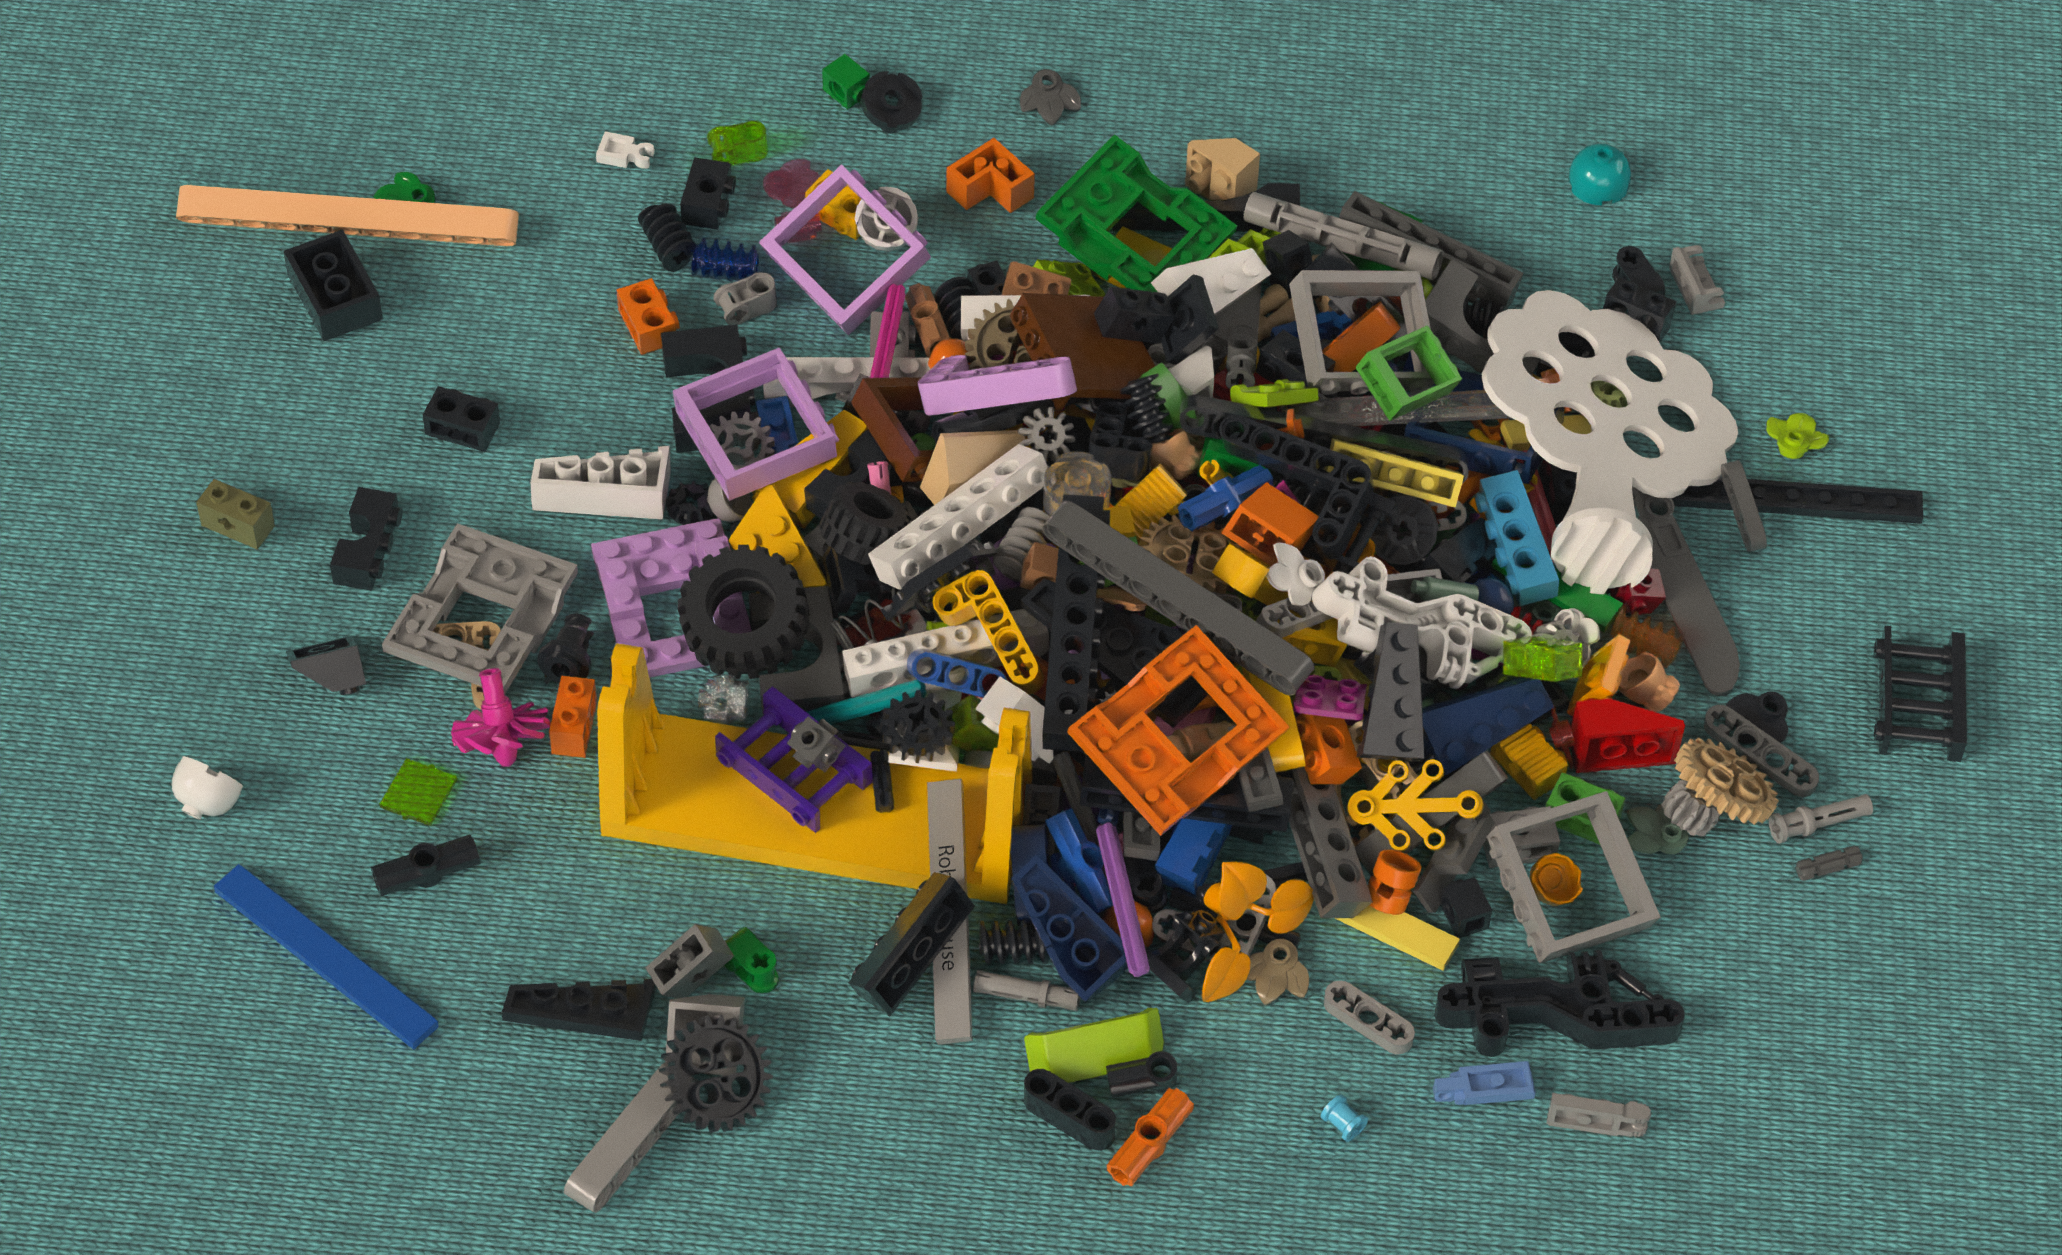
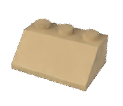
(963, 456)

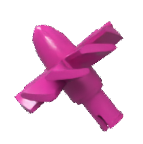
(498, 725)

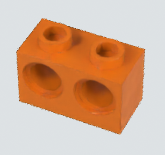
(646, 314)
(573, 716)

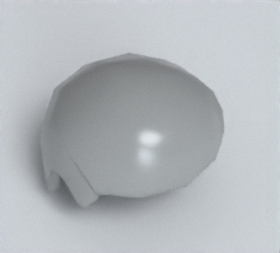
(723, 508)

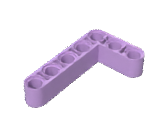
(956, 388)

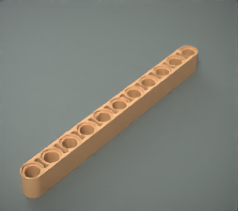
(351, 214)

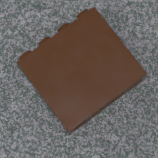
(1067, 328)

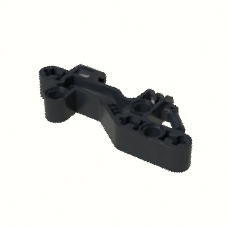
(1559, 1006)

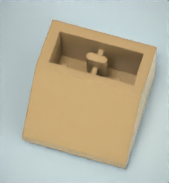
(1221, 168)

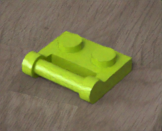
(1277, 394)

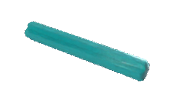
(866, 703)

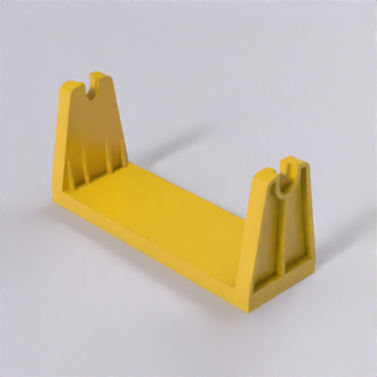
(673, 792)

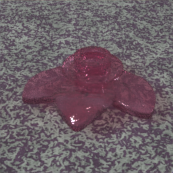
(790, 182)

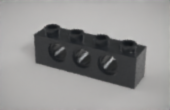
(1333, 259)

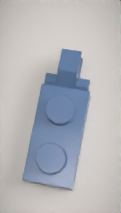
(1486, 1084)

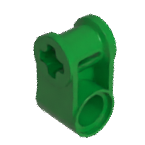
(752, 961)

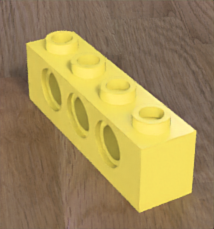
(1404, 474)

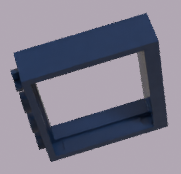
(1481, 456)

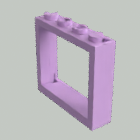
(876, 293)
(738, 380)

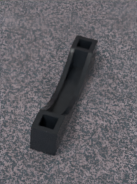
(1143, 219)

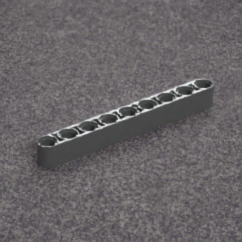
(1178, 597)

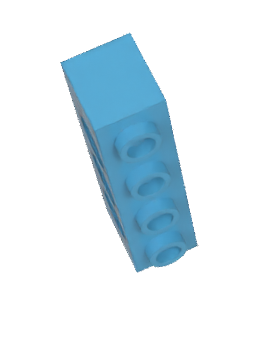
(1508, 493)

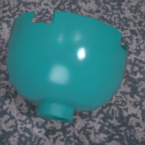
(1600, 174)

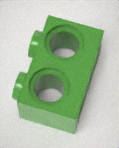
(1573, 789)

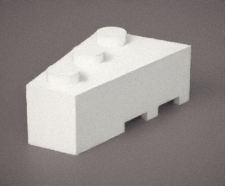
(1225, 277)

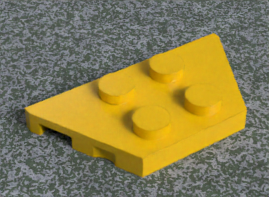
(772, 527)

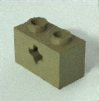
(235, 514)

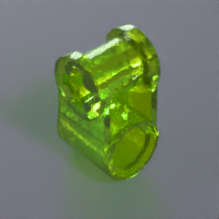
(741, 142)

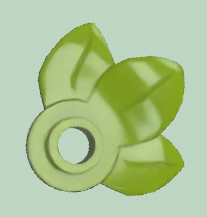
(1796, 435)

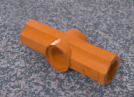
(1139, 1151)

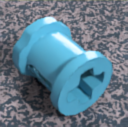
(1344, 1117)

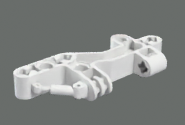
(1445, 625)

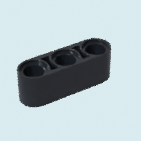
(1063, 1095)

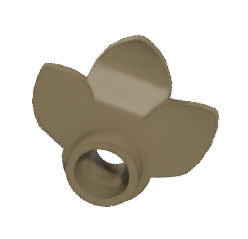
(1276, 975)

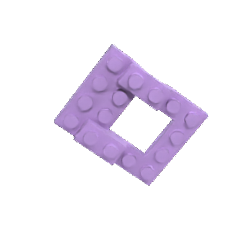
(656, 564)

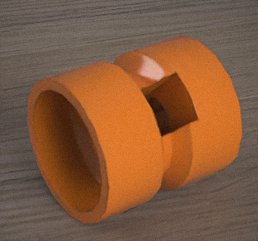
(1392, 881)

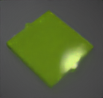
(418, 792)

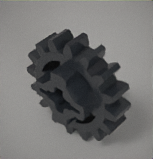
(927, 736)

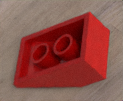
(1622, 736)

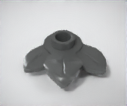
(1049, 99)

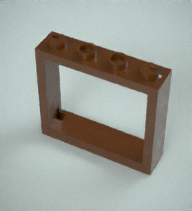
(875, 405)

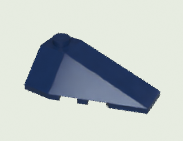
(1076, 938)

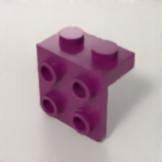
(1331, 698)

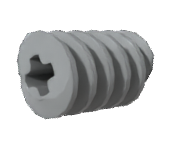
(1019, 540)

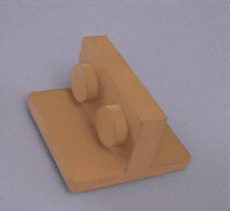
(1029, 279)

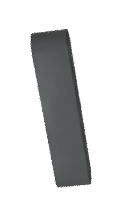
(1479, 775)

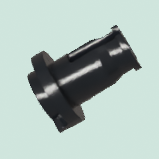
(568, 652)

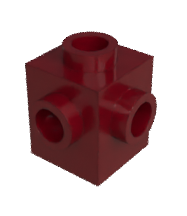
(1644, 596)

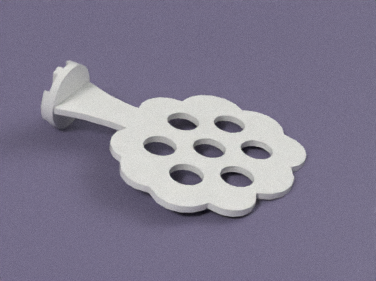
(1600, 536)

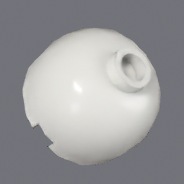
(875, 230)
(203, 789)

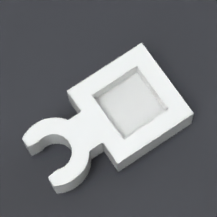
(621, 149)

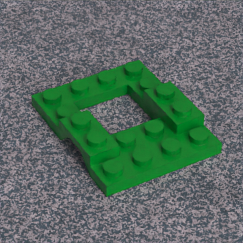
(1104, 193)

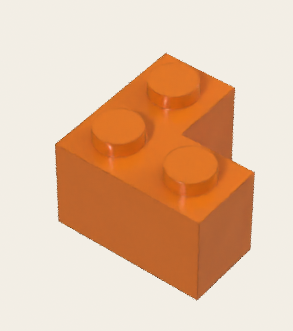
(990, 172)

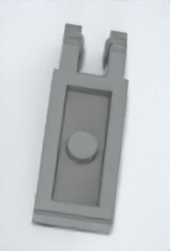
(1598, 1115)

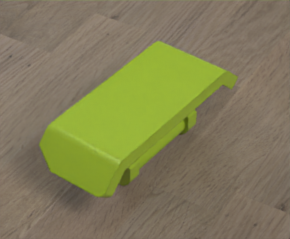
(1088, 1048)

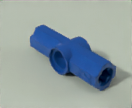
(1222, 498)
(1080, 860)

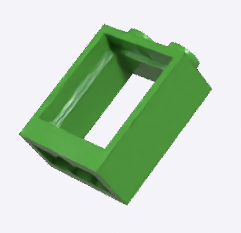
(1386, 386)

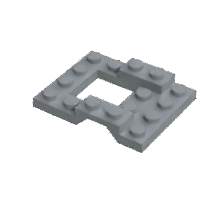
(494, 571)

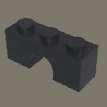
(860, 453)
(361, 560)

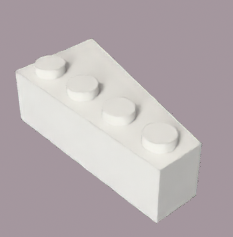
(603, 484)

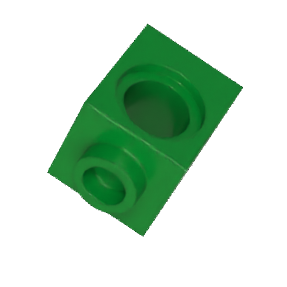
(844, 81)

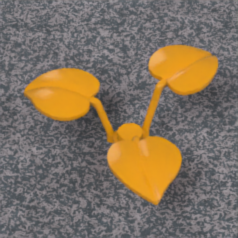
(1238, 890)

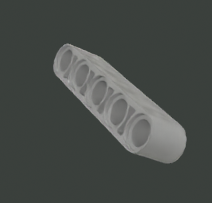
(623, 1145)

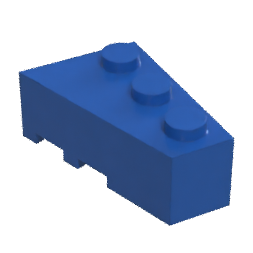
(1191, 853)

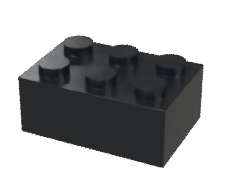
(333, 285)

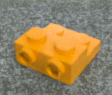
(1601, 673)

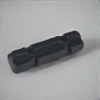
(882, 781)

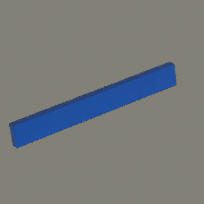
(326, 956)

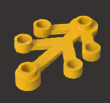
(1408, 805)

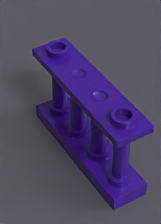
(785, 713)

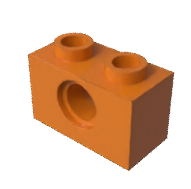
(1327, 749)

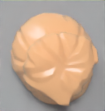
(1176, 455)
(1647, 682)

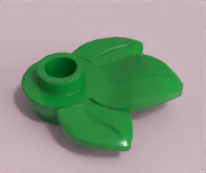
(406, 188)

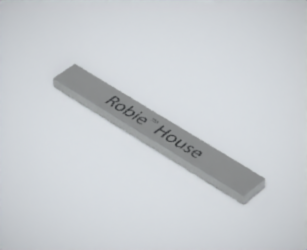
(952, 964)

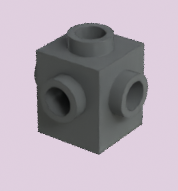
(815, 744)

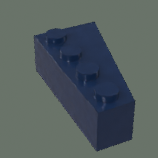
(1478, 720)

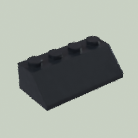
(912, 943)

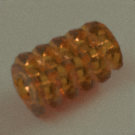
(1647, 638)

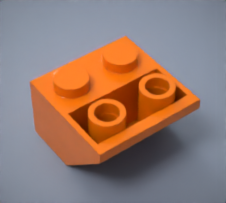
(1270, 519)

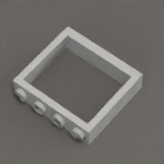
(1356, 283)
(1619, 857)

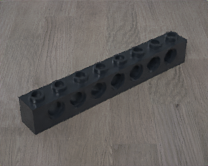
(1072, 636)

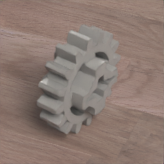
(745, 434)

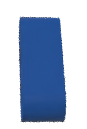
(942, 666)

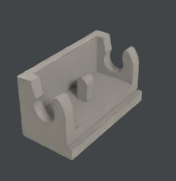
(1694, 280)

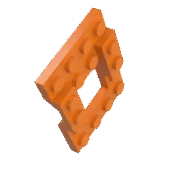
(1146, 762)

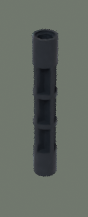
(993, 418)

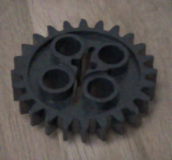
(722, 1106)

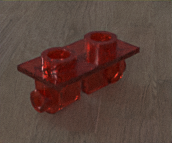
(881, 626)

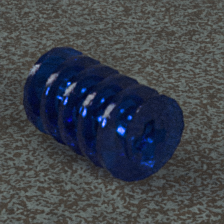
(724, 260)

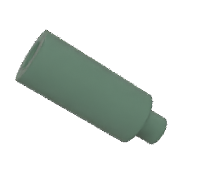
(1434, 588)

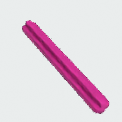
(888, 331)

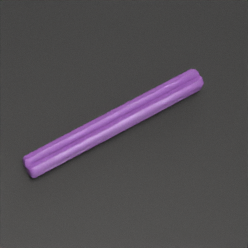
(1122, 900)

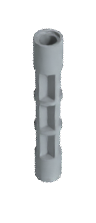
(1344, 234)

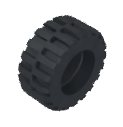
(734, 573)

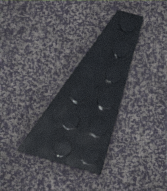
(1125, 648)

